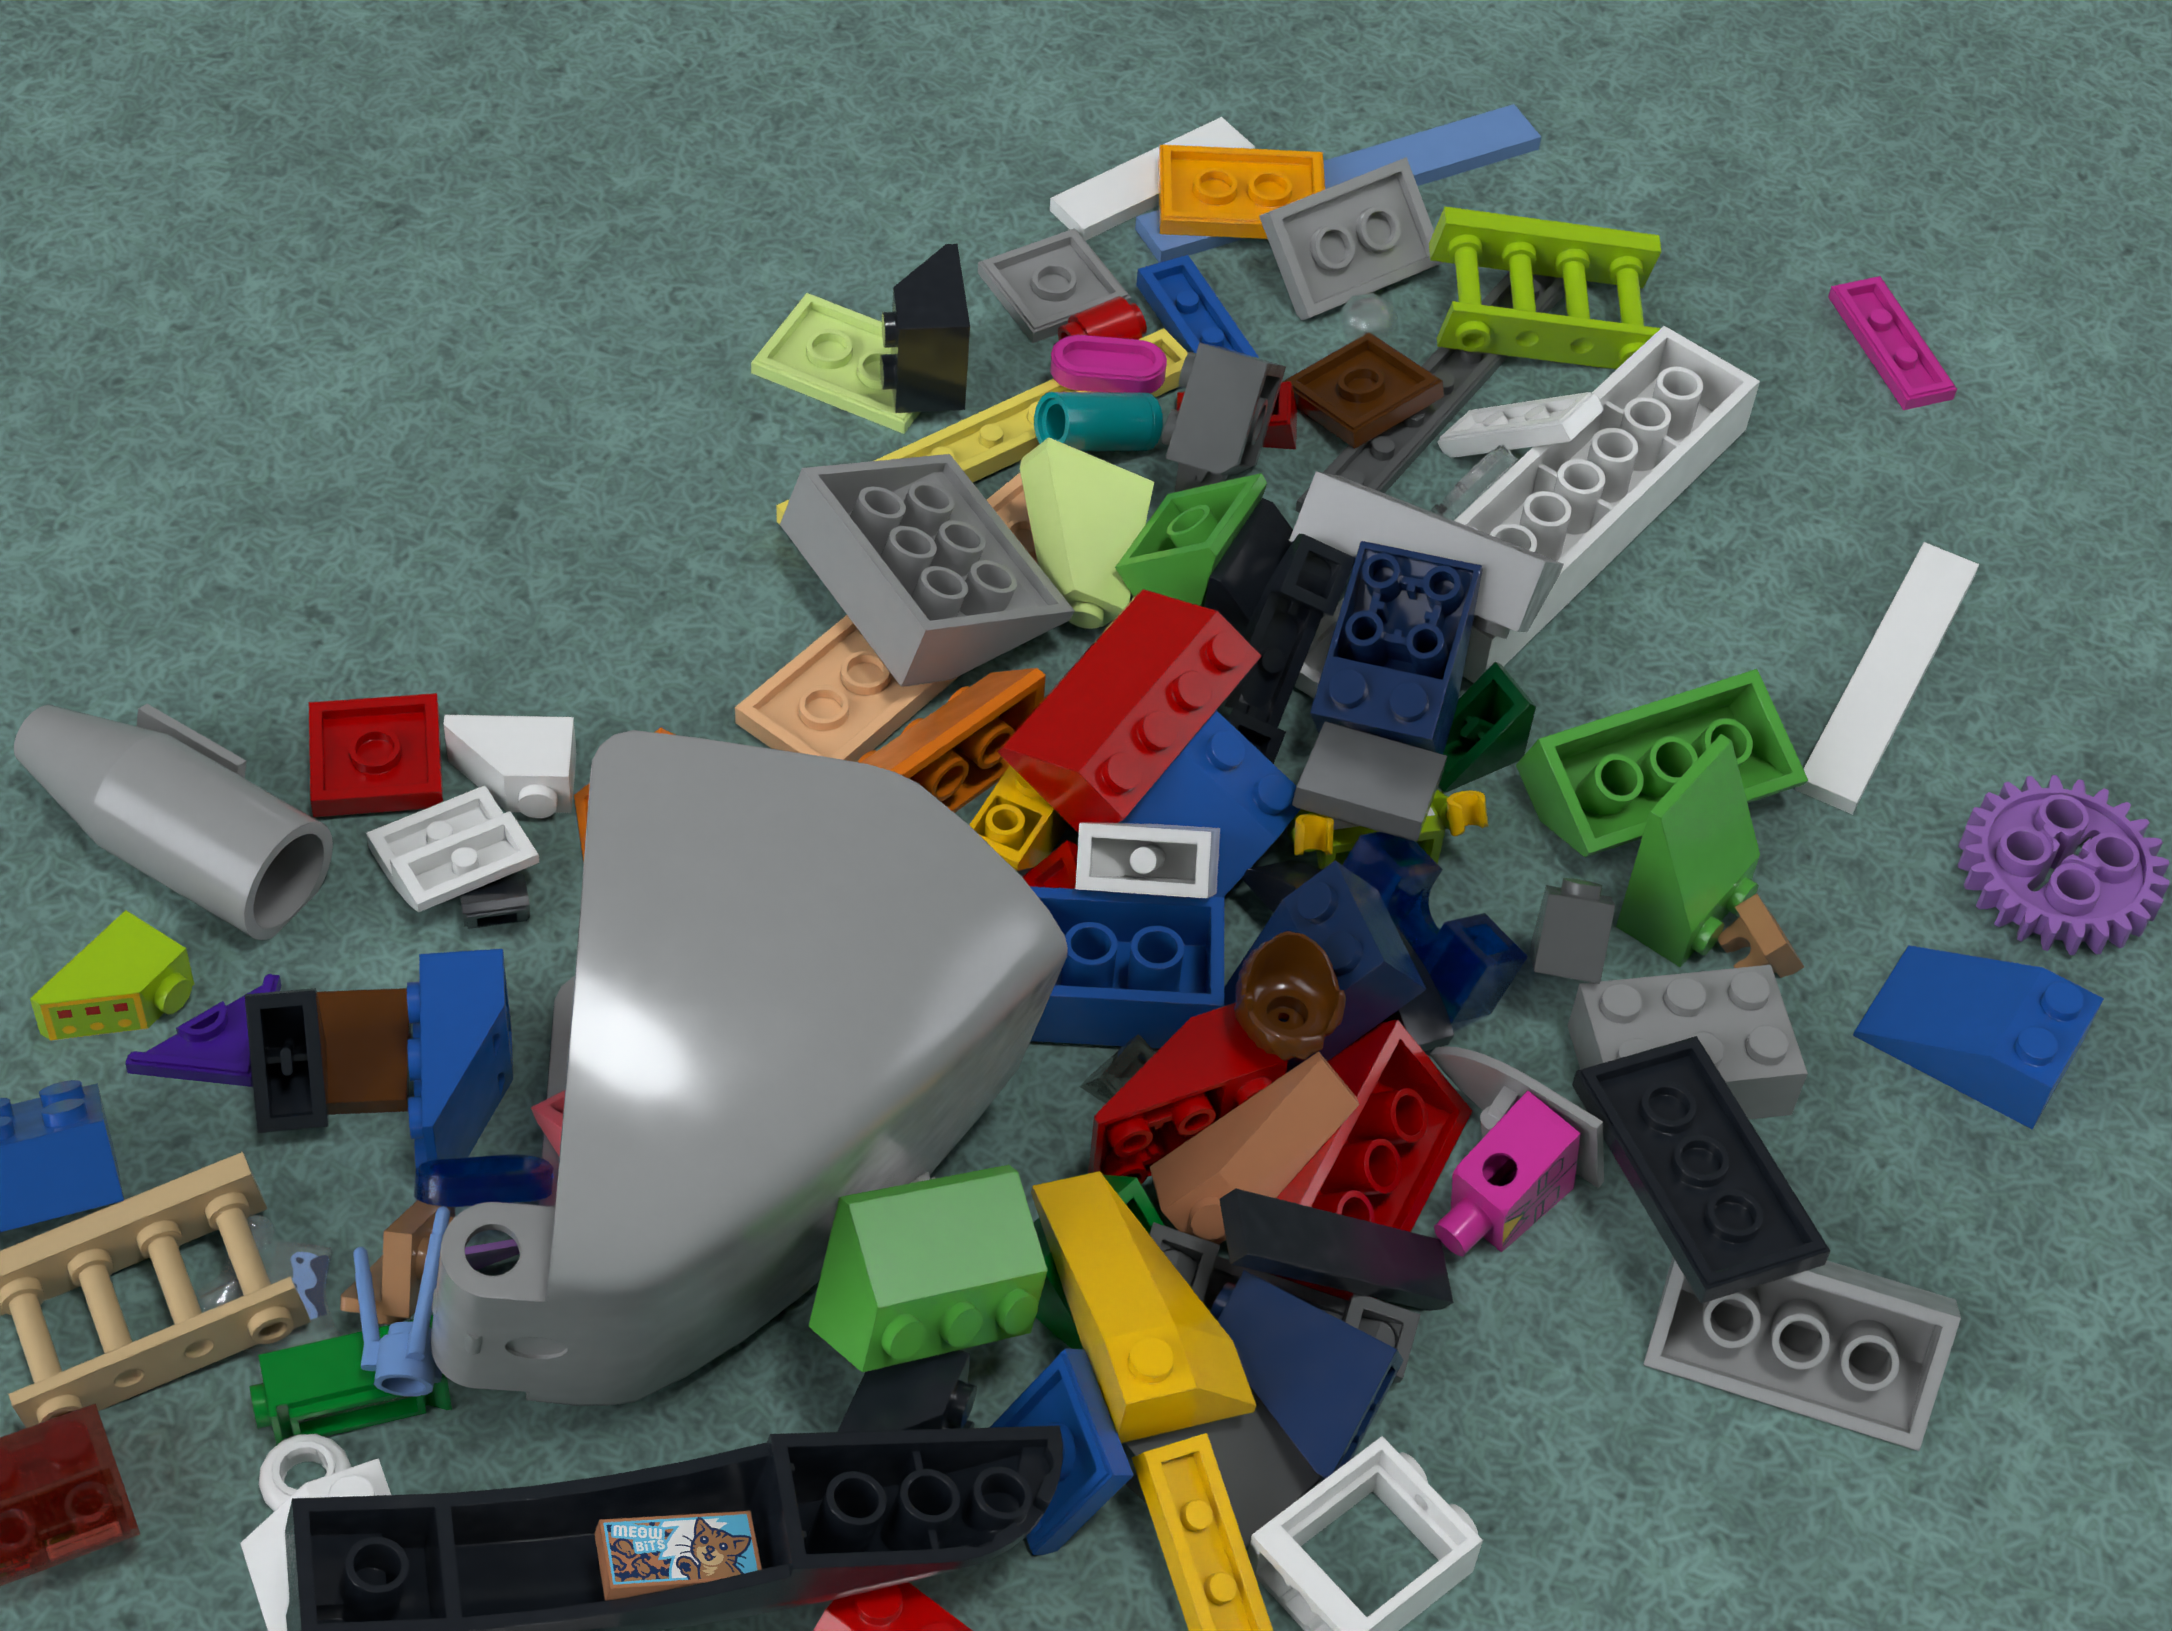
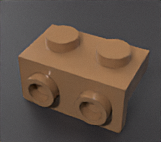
(401, 1267)

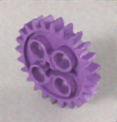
(2089, 897)

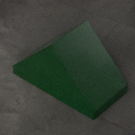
(1487, 728)

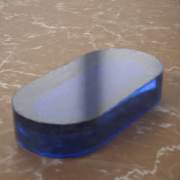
(483, 1180)

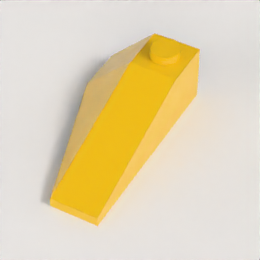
(1139, 1321)

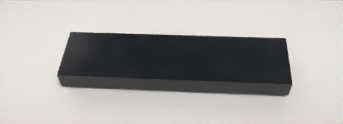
(1334, 1250)

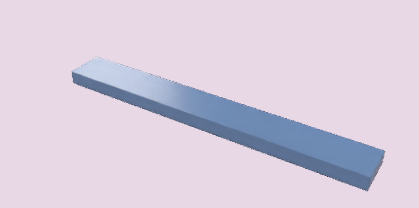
(1430, 154)

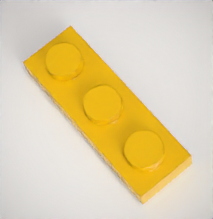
(1200, 1537)

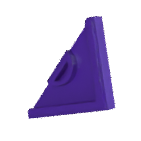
(206, 1047)

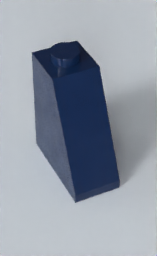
(1307, 1368)

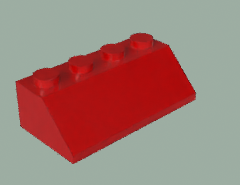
(1128, 707)
(1392, 1144)

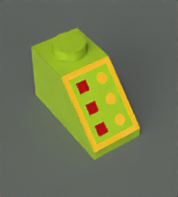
(115, 983)

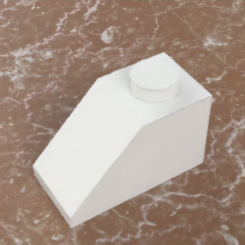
(518, 758)
(1148, 859)

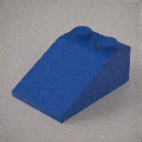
(1226, 786)
(1982, 1026)

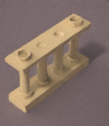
(123, 1235)

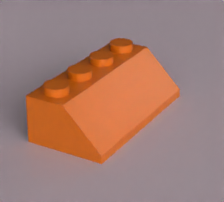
(958, 744)

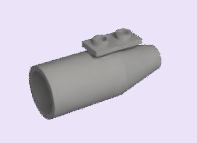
(180, 813)

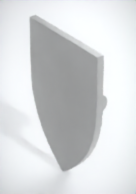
(1499, 1086)

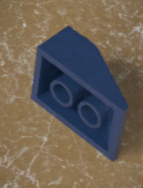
(1361, 943)

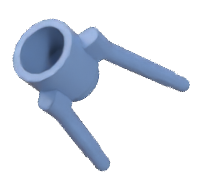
(404, 1355)

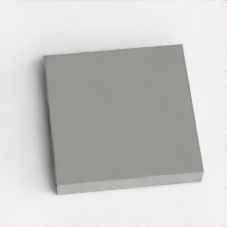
(1049, 282)

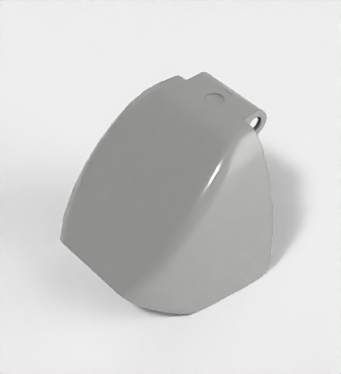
(771, 1007)

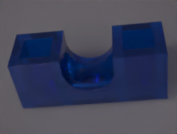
(1467, 956)

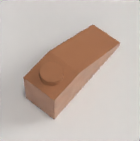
(1252, 1147)

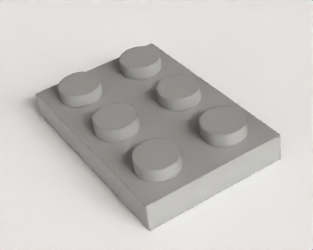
(1351, 238)

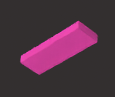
(1892, 343)

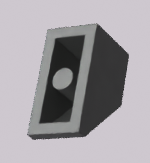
(1572, 931)

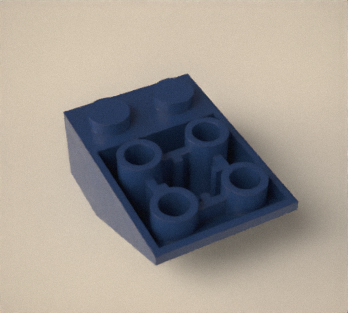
(1399, 646)

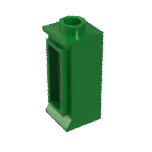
(327, 1393)

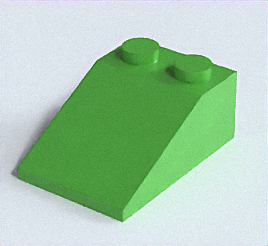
(1693, 860)

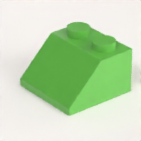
(1189, 538)

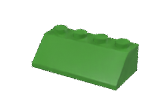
(1608, 774)

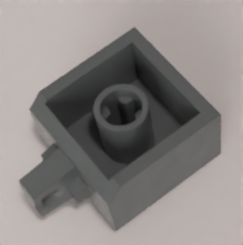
(1221, 415)

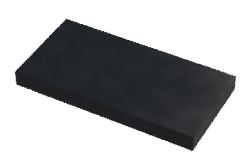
(1700, 1169)

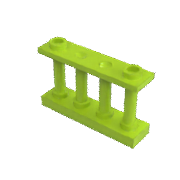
(1547, 249)

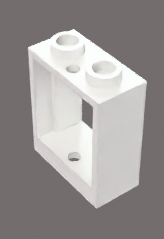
(1404, 1488)

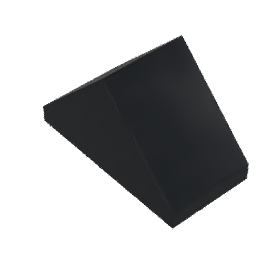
(288, 1060)

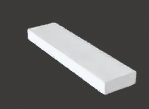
(1132, 185)

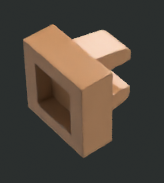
(1764, 936)

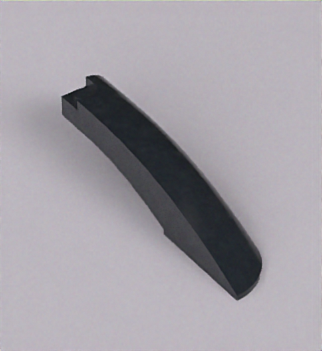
(824, 1507)

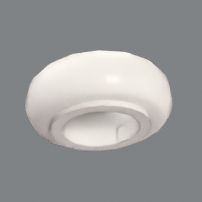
(292, 1452)

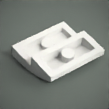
(451, 849)

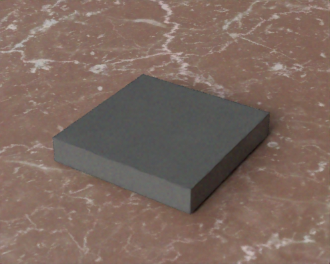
(1369, 781)

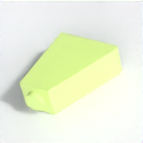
(1082, 525)

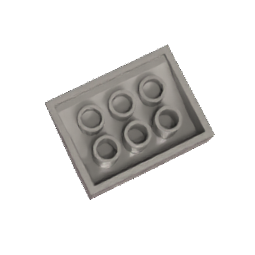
(921, 564)

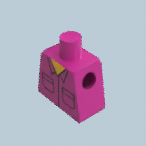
(1511, 1177)

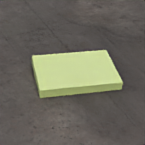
(832, 358)

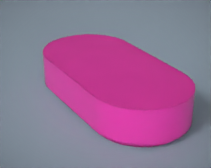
(1108, 364)

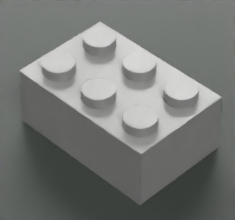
(1730, 1011)

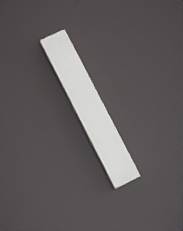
(1887, 678)

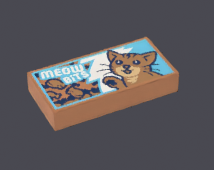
(673, 1551)

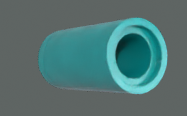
(1100, 420)

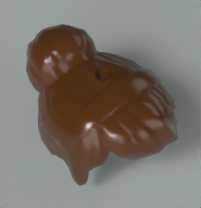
(1291, 982)

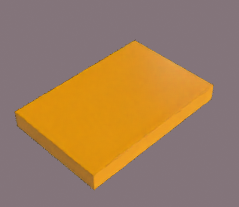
(1228, 188)

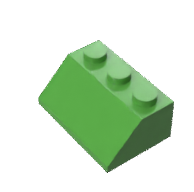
(929, 1269)

